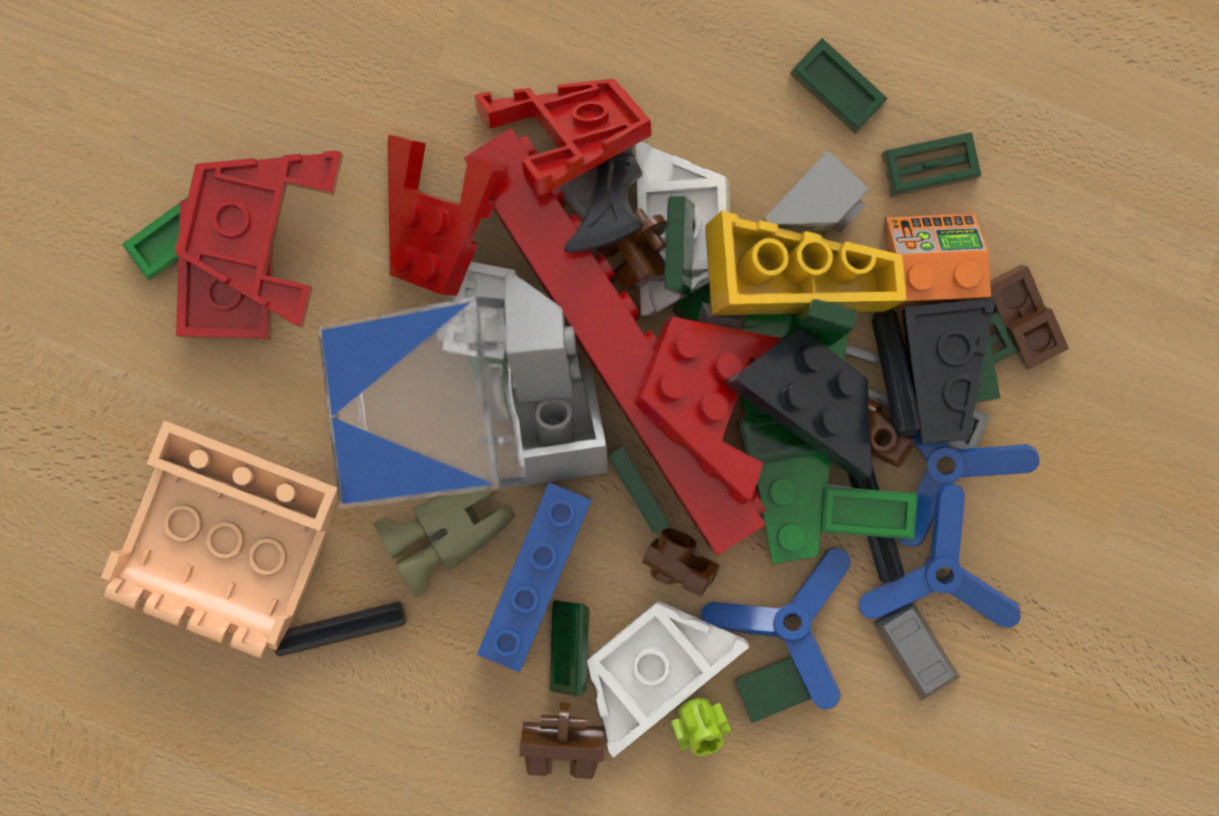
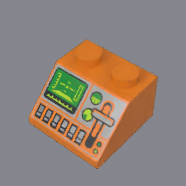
(941, 257)

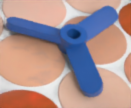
(968, 463)
(944, 553)
(801, 642)

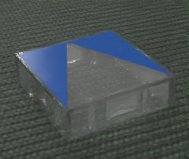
(421, 403)

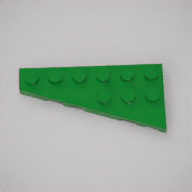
(793, 486)

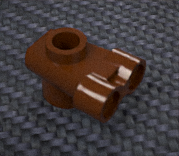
(880, 426)
(674, 561)

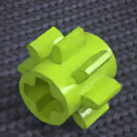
(701, 726)

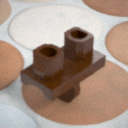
(641, 253)
(562, 739)

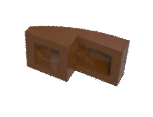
(1026, 317)

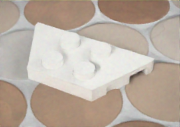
(674, 176)
(655, 668)

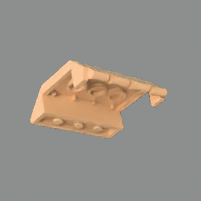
(221, 541)

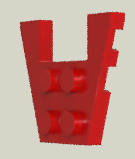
(583, 119)
(235, 219)
(431, 233)
(690, 397)

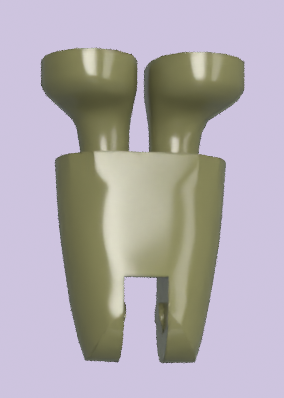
(450, 527)

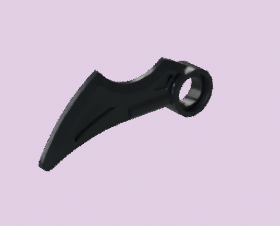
(609, 212)

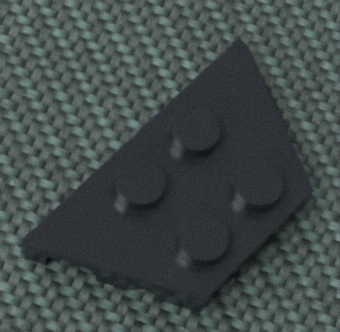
(813, 398)

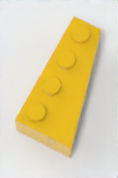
(779, 271)

